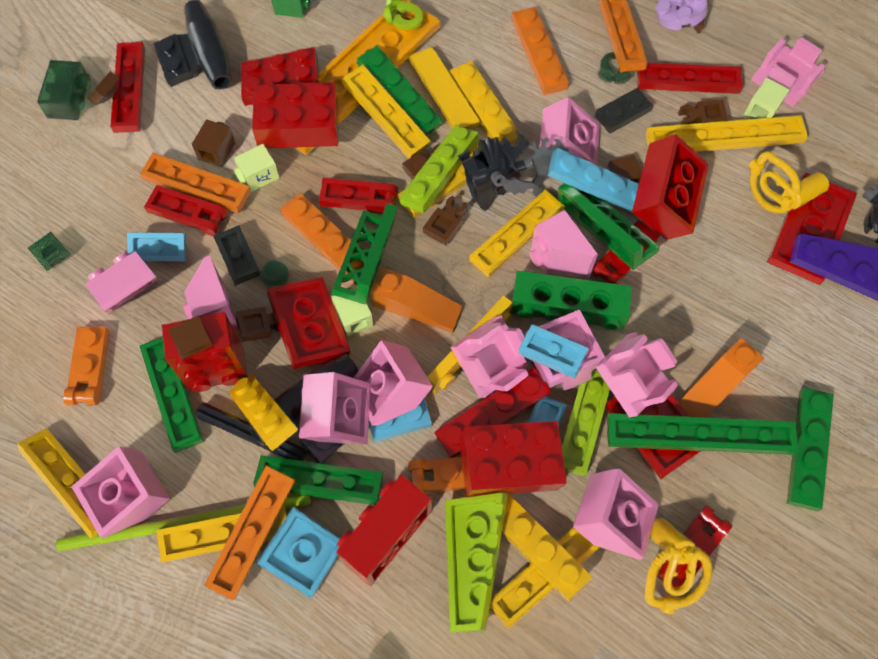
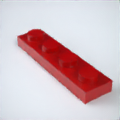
(690, 78)
(128, 97)
(494, 410)

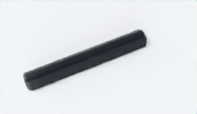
(240, 429)

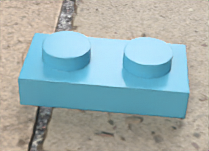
(158, 245)
(553, 351)
(403, 424)

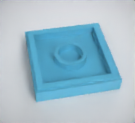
(300, 552)

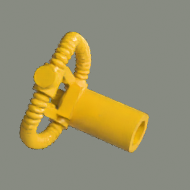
(795, 193)
(677, 550)

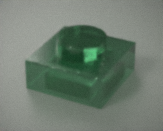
(49, 251)

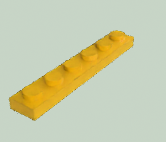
(735, 133)

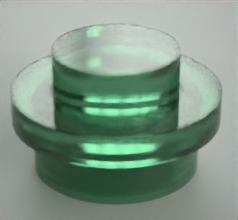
(274, 274)

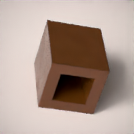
(213, 143)

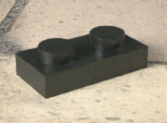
(623, 110)
(237, 255)

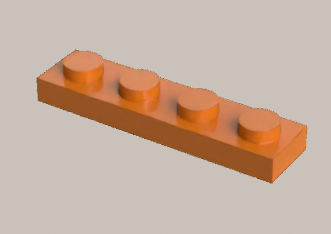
(623, 35)
(539, 50)
(195, 182)
(319, 230)
(249, 533)

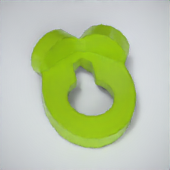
(395, 6)

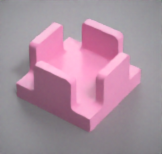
(792, 68)
(577, 330)
(492, 357)
(636, 372)

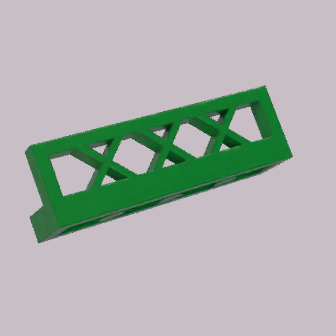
(605, 229)
(370, 257)

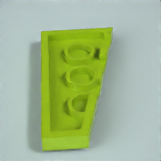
(472, 555)

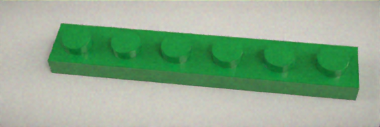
(702, 434)

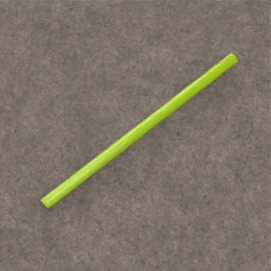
(150, 528)

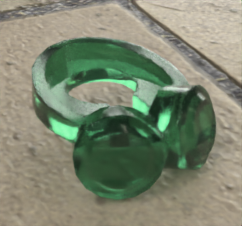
(605, 71)

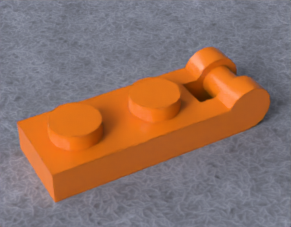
(87, 366)
(446, 473)

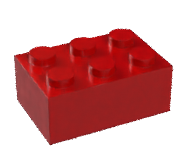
(295, 115)
(670, 187)
(214, 366)
(512, 458)
(384, 529)

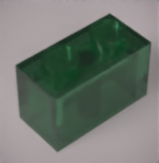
(64, 90)

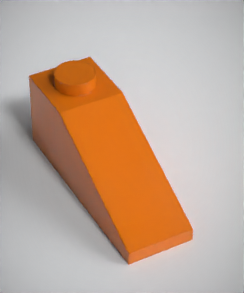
(414, 300)
(721, 379)

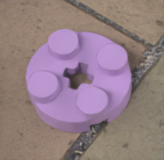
(675, 13)

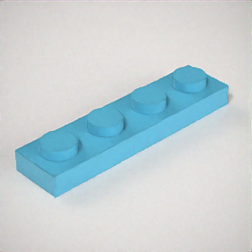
(592, 179)

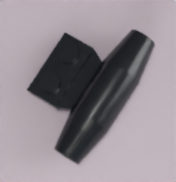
(201, 47)
(291, 401)

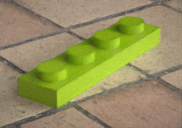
(438, 169)
(584, 424)

